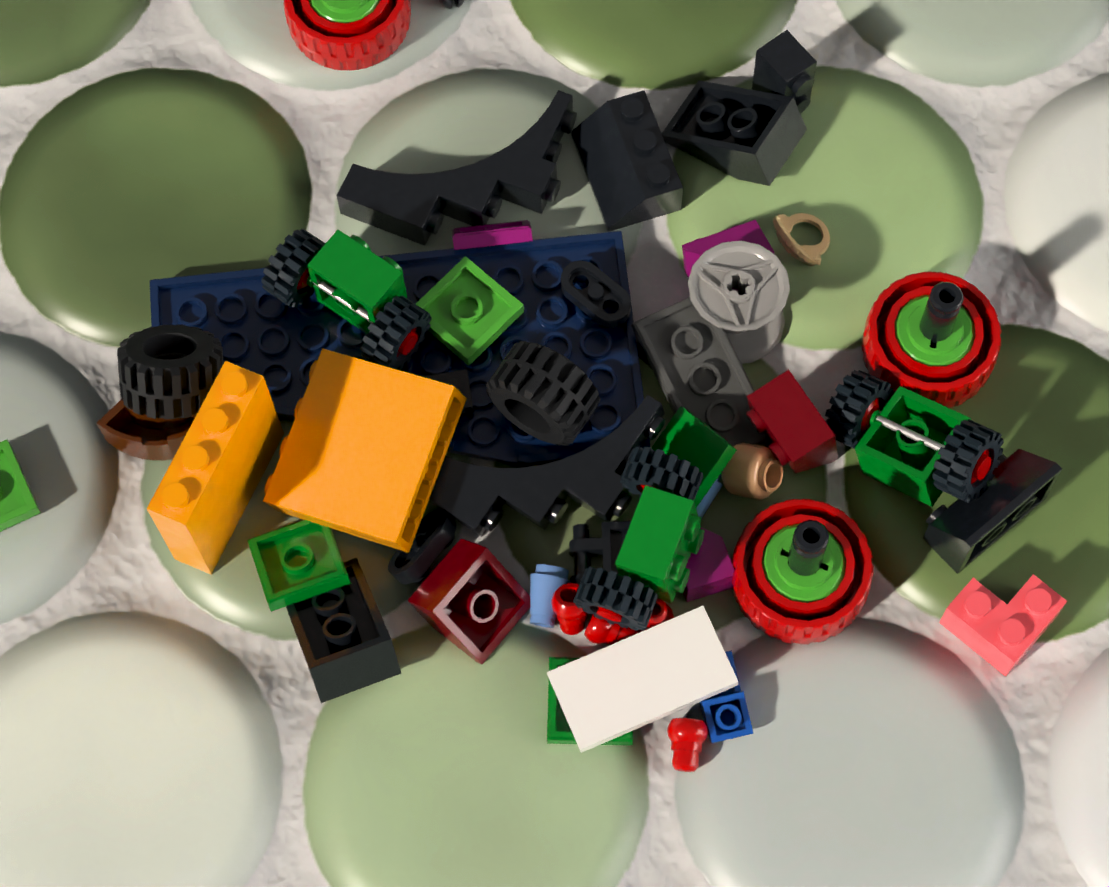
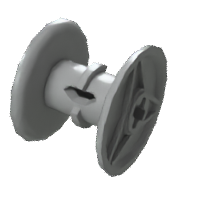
(751, 312)

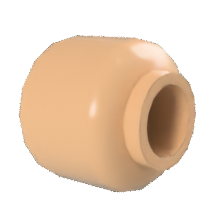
(752, 472)

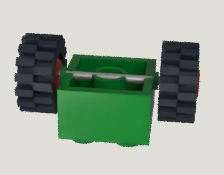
(354, 286)
(913, 440)
(655, 545)

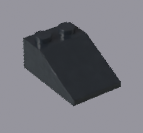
(737, 130)
(344, 637)

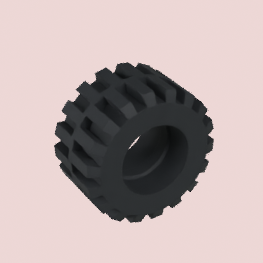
(168, 370)
(543, 393)

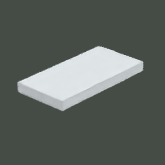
(642, 678)

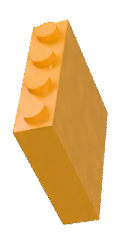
(364, 449)
(217, 468)

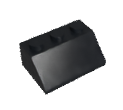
(628, 162)
(970, 528)

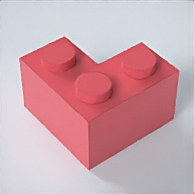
(1002, 630)

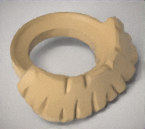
(805, 253)

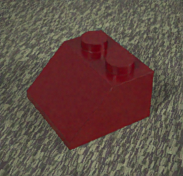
(792, 423)
(471, 600)

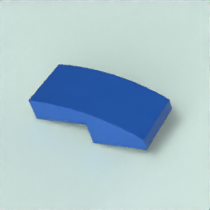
(727, 712)

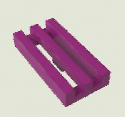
(492, 234)

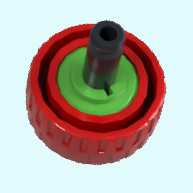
(348, 32)
(932, 337)
(802, 571)

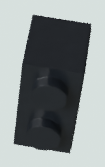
(785, 69)

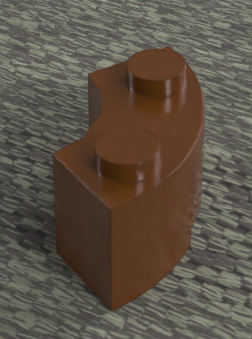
(142, 435)

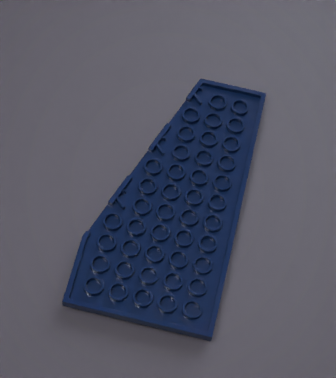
(285, 340)

